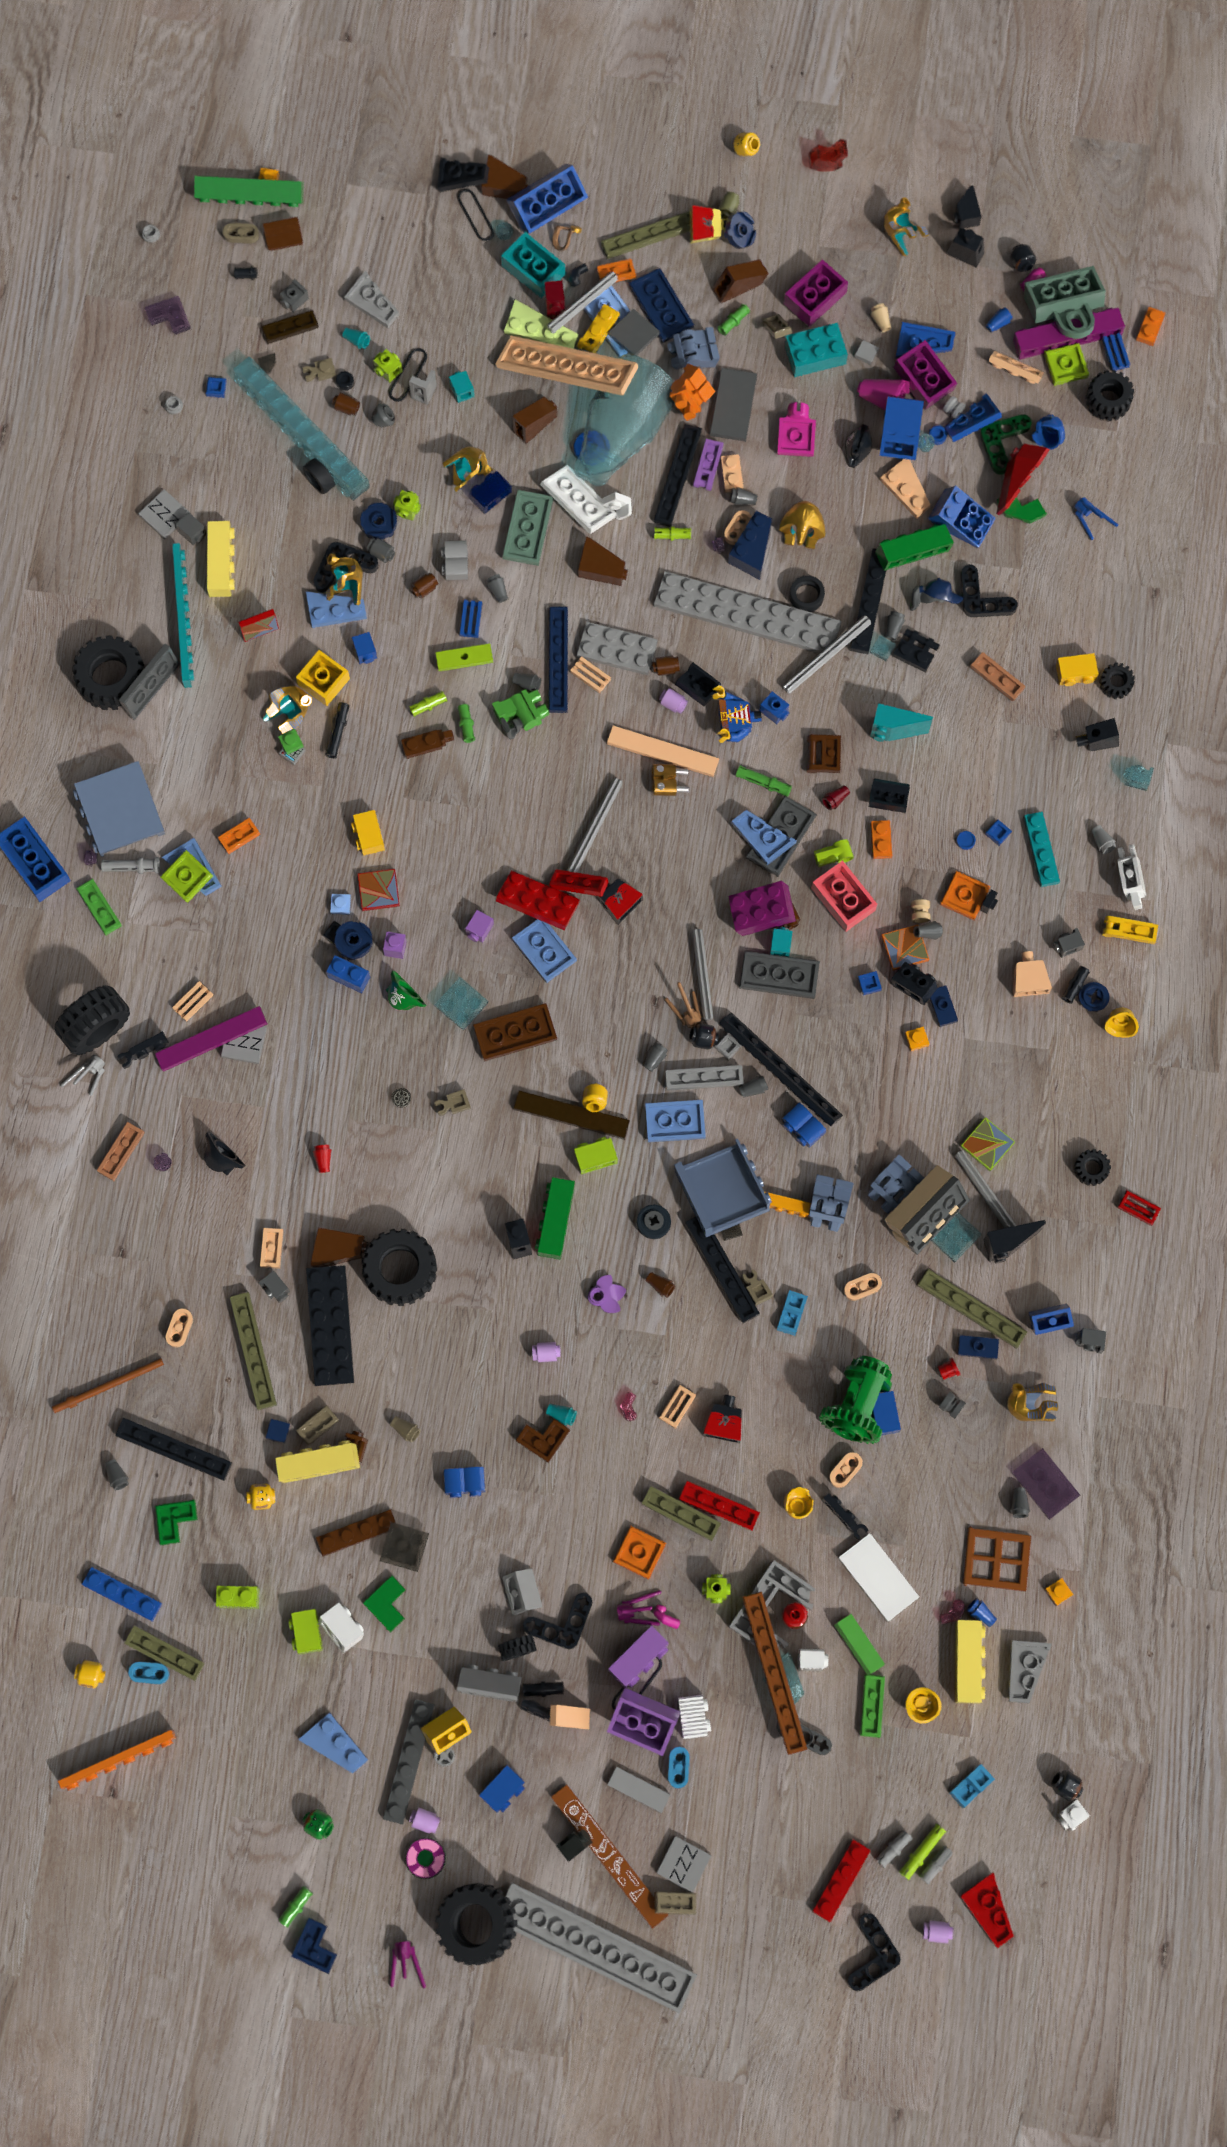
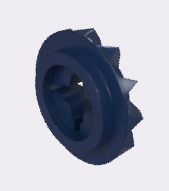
(1102, 994)

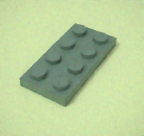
(528, 527)

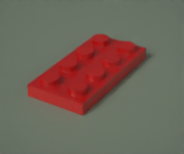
(537, 900)

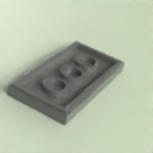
(733, 404)
(149, 682)
(793, 822)
(779, 974)

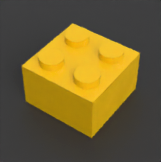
(322, 678)

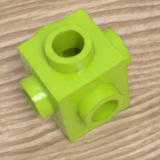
(387, 365)
(407, 505)
(713, 1596)

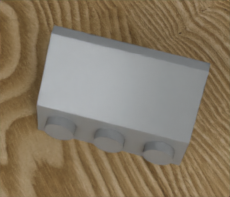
(489, 1683)

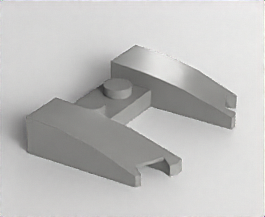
(774, 1578)

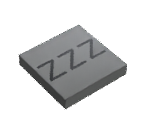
(163, 513)
(247, 1047)
(684, 1864)

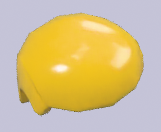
(798, 1503)

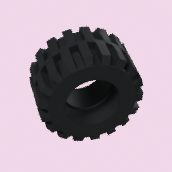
(1109, 382)

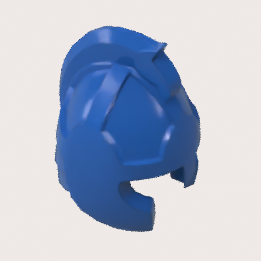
(1049, 432)

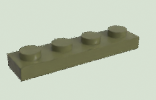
(681, 1513)
(164, 1653)

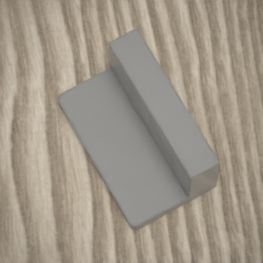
(423, 390)
(522, 1591)

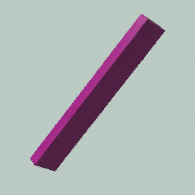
(211, 1038)

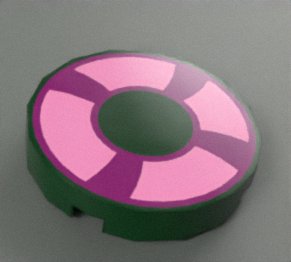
(425, 1858)

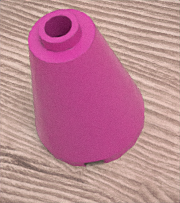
(878, 390)

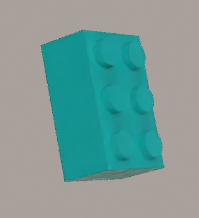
(532, 264)
(816, 349)

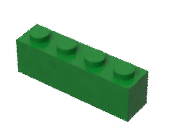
(914, 546)
(556, 1218)

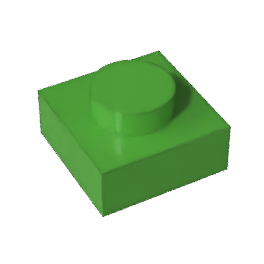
(290, 741)

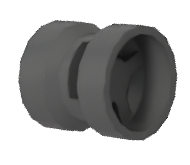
(952, 1405)

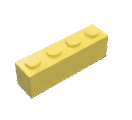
(220, 559)
(317, 1462)
(968, 1662)

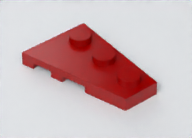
(988, 1909)

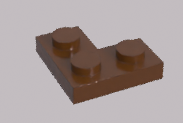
(543, 1445)

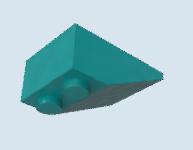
(897, 723)

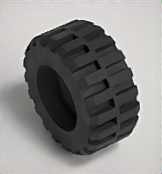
(94, 655)
(92, 1020)
(387, 1244)
(450, 1930)

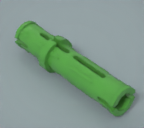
(771, 784)

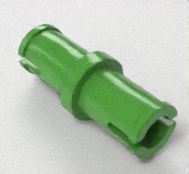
(733, 319)
(466, 723)
(295, 1906)

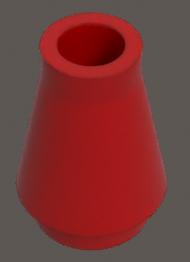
(322, 1156)

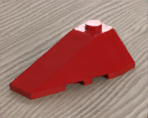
(1018, 472)

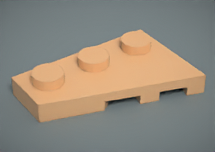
(906, 487)

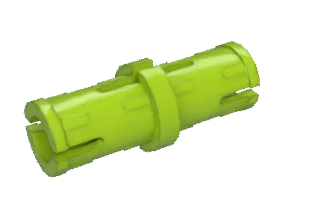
(672, 533)
(428, 703)

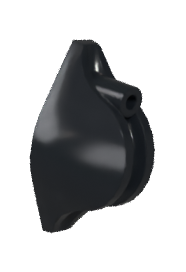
(858, 445)
(220, 1156)

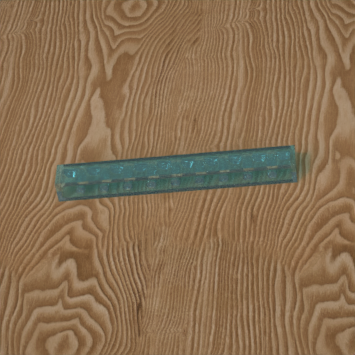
(300, 427)

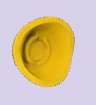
(1122, 1023)
(923, 1705)

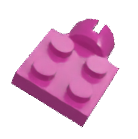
(796, 432)

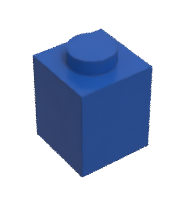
(364, 648)

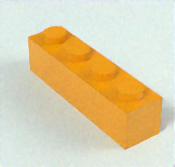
(789, 1205)

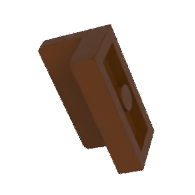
(283, 234)

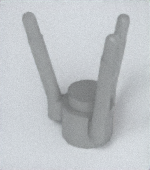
(92, 1065)

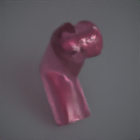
(626, 1407)
(955, 1613)

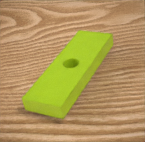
(453, 658)

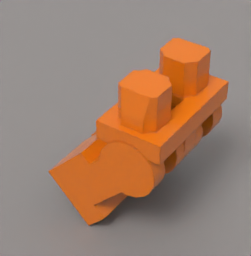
(690, 391)

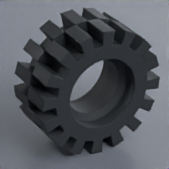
(1120, 671)
(1086, 1177)
(517, 1647)

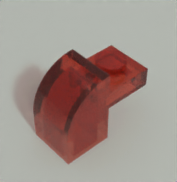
(828, 158)

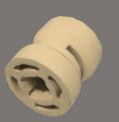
(920, 911)

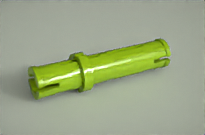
(917, 1858)

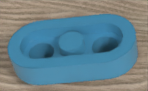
(149, 1673)
(678, 1767)

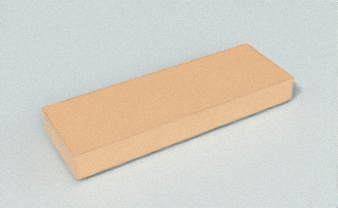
(569, 1717)

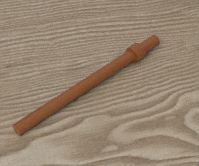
(72, 1401)

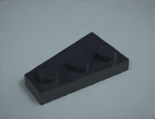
(460, 175)

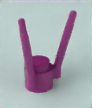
(626, 1610)
(403, 1951)

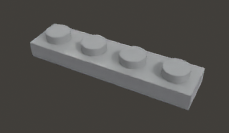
(704, 1077)

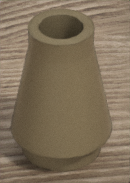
(407, 1430)

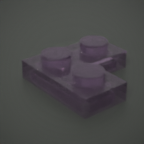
(169, 310)

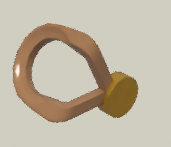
(572, 229)

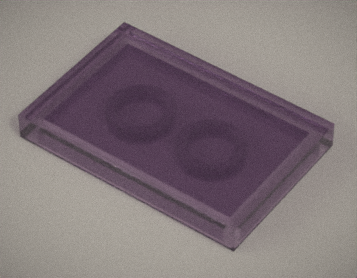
(1045, 1484)

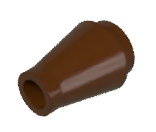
(662, 1285)

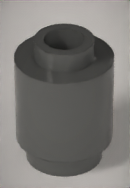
(381, 550)

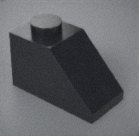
(968, 210)

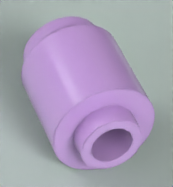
(673, 701)
(546, 1352)
(424, 1820)
(937, 1931)

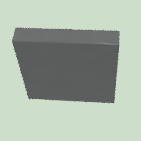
(634, 333)

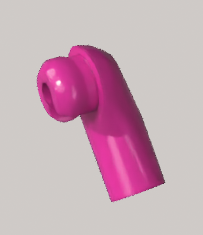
(665, 1619)

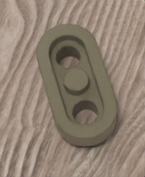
(241, 233)

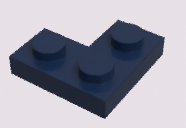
(308, 1947)

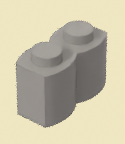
(455, 560)

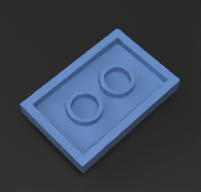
(544, 949)
(675, 1121)

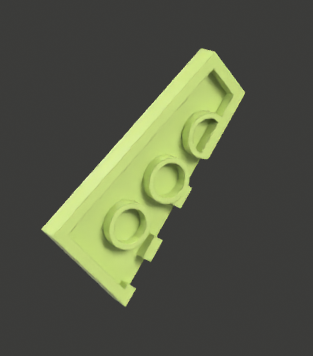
(532, 325)

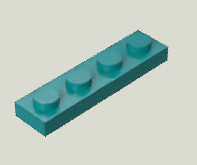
(1041, 849)

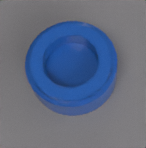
(939, 434)

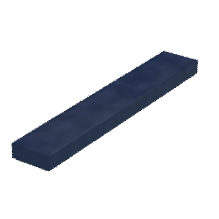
(558, 659)

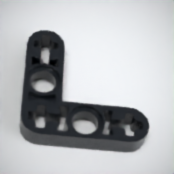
(345, 551)
(975, 599)
(568, 1629)
(880, 1960)

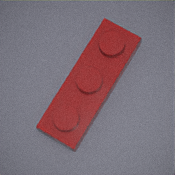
(579, 882)

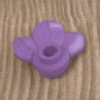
(609, 1293)

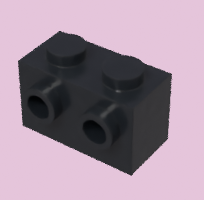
(914, 983)

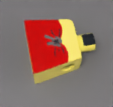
(705, 224)

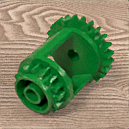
(853, 1417)

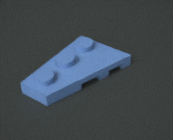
(336, 611)
(763, 838)
(194, 849)

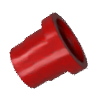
(949, 1369)

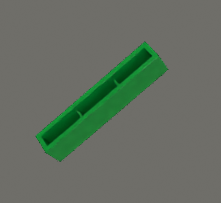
(248, 190)

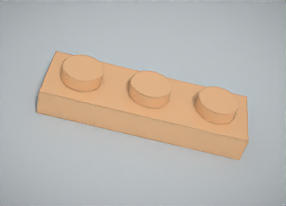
(1015, 367)

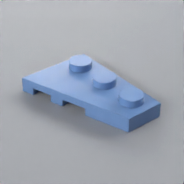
(334, 1743)

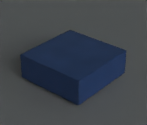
(278, 1431)

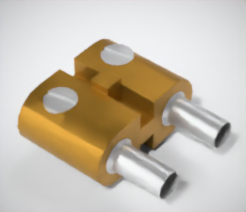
(665, 780)

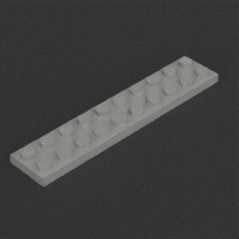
(746, 613)
(600, 1949)

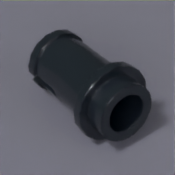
(246, 273)

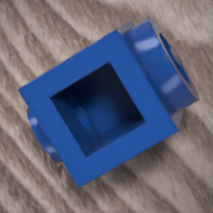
(775, 708)

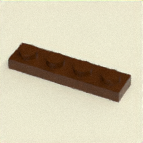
(355, 1533)

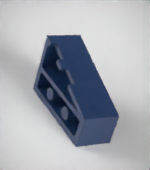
(751, 546)

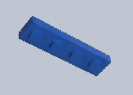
(122, 1594)

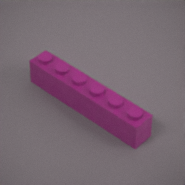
(1048, 337)

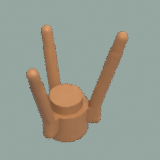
(691, 1016)

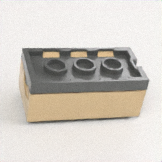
(927, 1209)

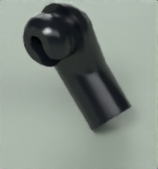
(575, 274)

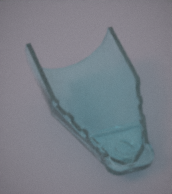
(623, 424)

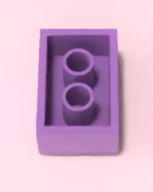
(639, 1658)
(643, 1721)

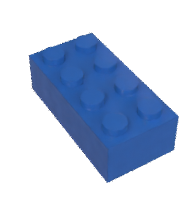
(547, 198)
(32, 859)

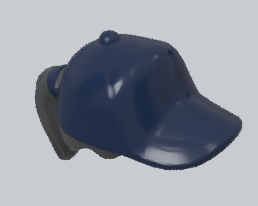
(935, 590)

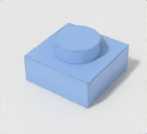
(340, 904)

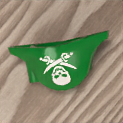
(402, 995)

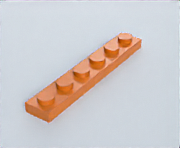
(109, 1765)

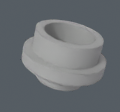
(150, 233)
(173, 405)

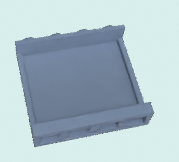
(118, 808)
(723, 1189)

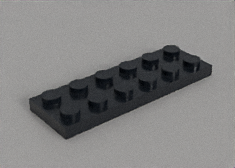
(330, 1325)

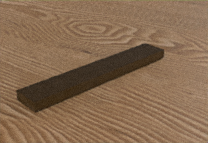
(571, 1115)

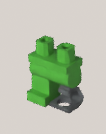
(523, 707)

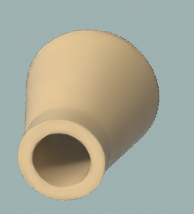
(881, 317)

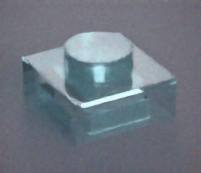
(883, 648)

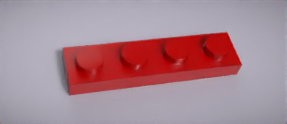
(719, 1506)
(841, 1881)

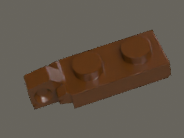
(426, 742)

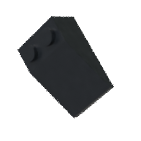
(1004, 1242)

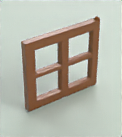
(996, 1559)

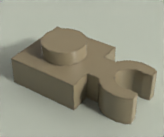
(323, 370)
(455, 1102)
(757, 1289)

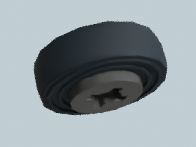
(651, 1228)

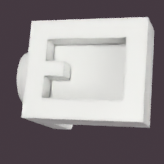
(620, 503)
(1072, 1816)

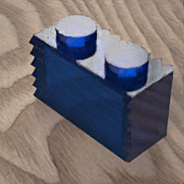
(490, 491)

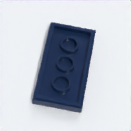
(661, 304)

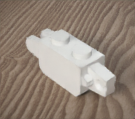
(1131, 877)

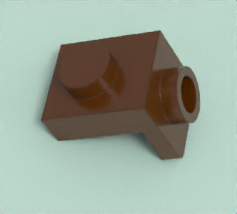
(361, 1442)

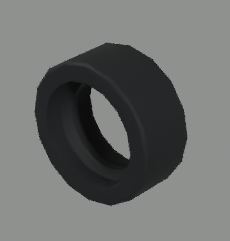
(318, 476)
(807, 580)

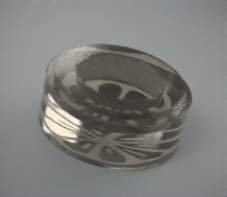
(401, 1097)

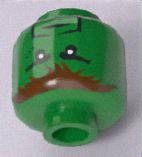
(318, 1824)

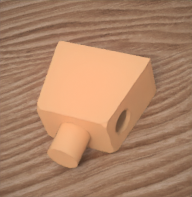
(1030, 977)

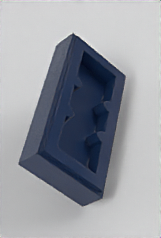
(943, 1007)
(978, 1347)

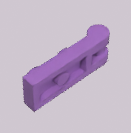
(708, 464)

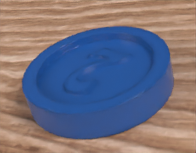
(966, 840)

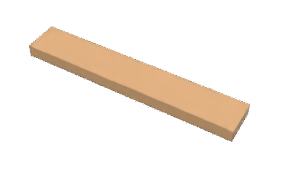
(663, 751)

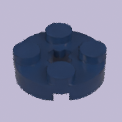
(732, 231)
(381, 531)
(363, 944)

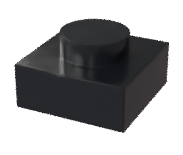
(990, 901)

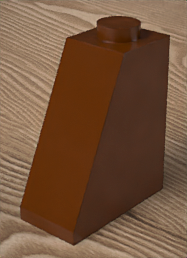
(502, 180)
(739, 279)
(534, 419)
(601, 564)
(336, 1247)

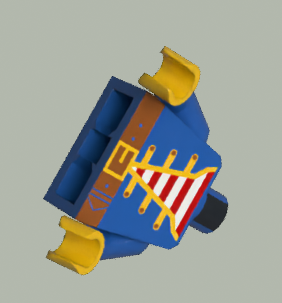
(734, 716)

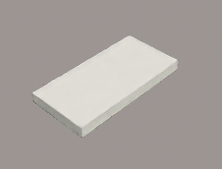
(578, 499)
(878, 1577)

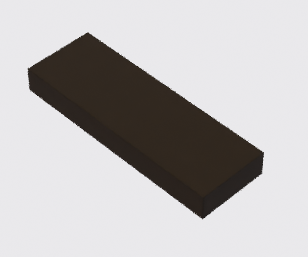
(290, 327)

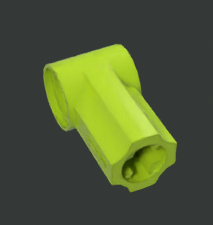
(836, 853)

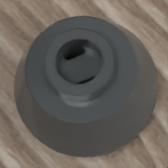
(383, 415)

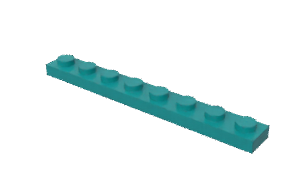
(183, 622)

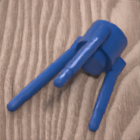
(1085, 508)

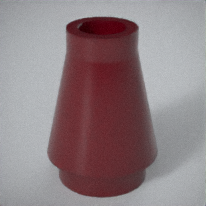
(834, 798)

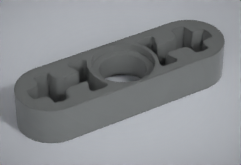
(815, 1749)

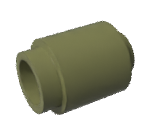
(729, 204)

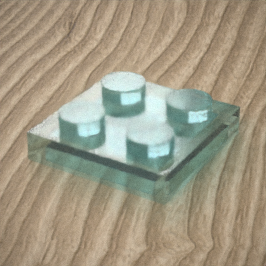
(461, 1003)
(956, 1237)

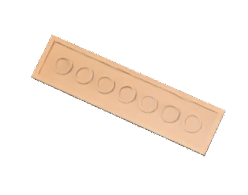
(567, 365)

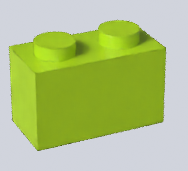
(595, 1155)
(237, 1597)
(306, 1632)

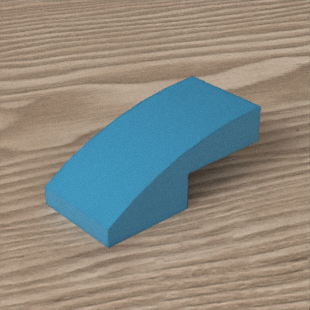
(792, 1313)
(971, 1786)

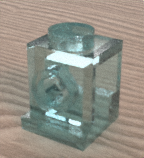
(1138, 777)

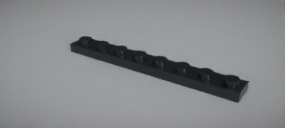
(780, 1069)

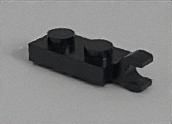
(142, 1049)
(845, 1517)

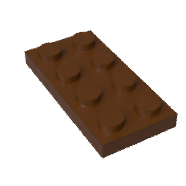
(515, 1032)

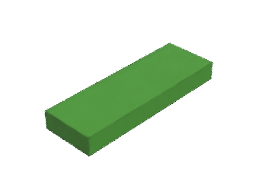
(99, 907)
(859, 1644)
(872, 1706)

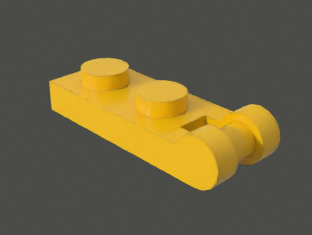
(599, 329)
(1130, 930)

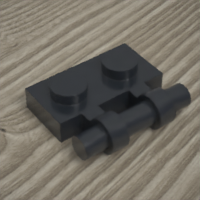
(914, 655)
(536, 1709)

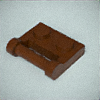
(830, 753)

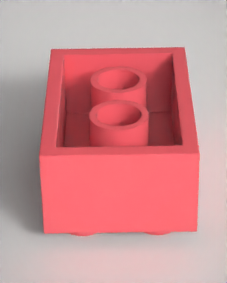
(844, 896)

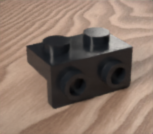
(698, 684)
(889, 795)

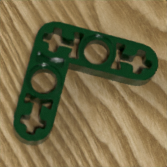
(998, 435)

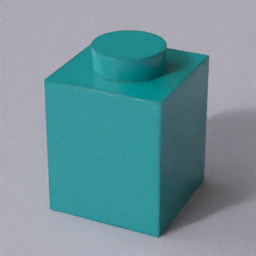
(461, 386)
(781, 942)

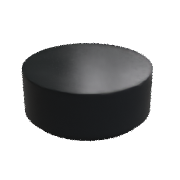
(345, 381)

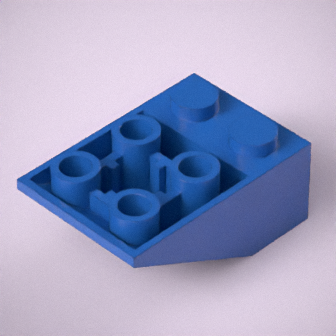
(901, 428)
(962, 516)

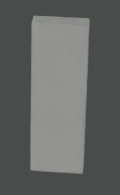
(638, 1789)

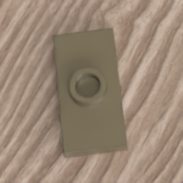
(777, 326)
(317, 1425)
(675, 1903)

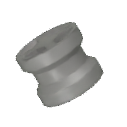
(954, 407)
(443, 1759)

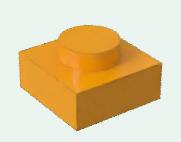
(269, 174)
(917, 1038)
(1058, 1591)

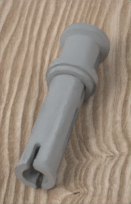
(140, 865)

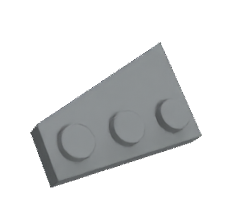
(371, 301)
(1025, 1668)

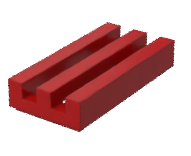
(1121, 1206)

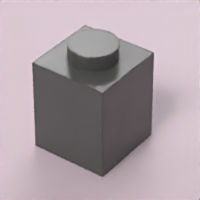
(191, 529)

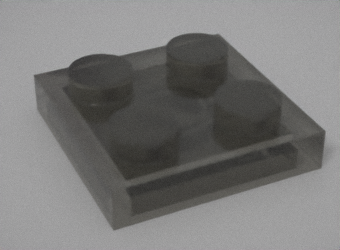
(404, 1546)

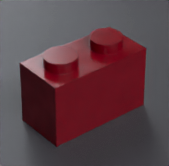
(554, 298)

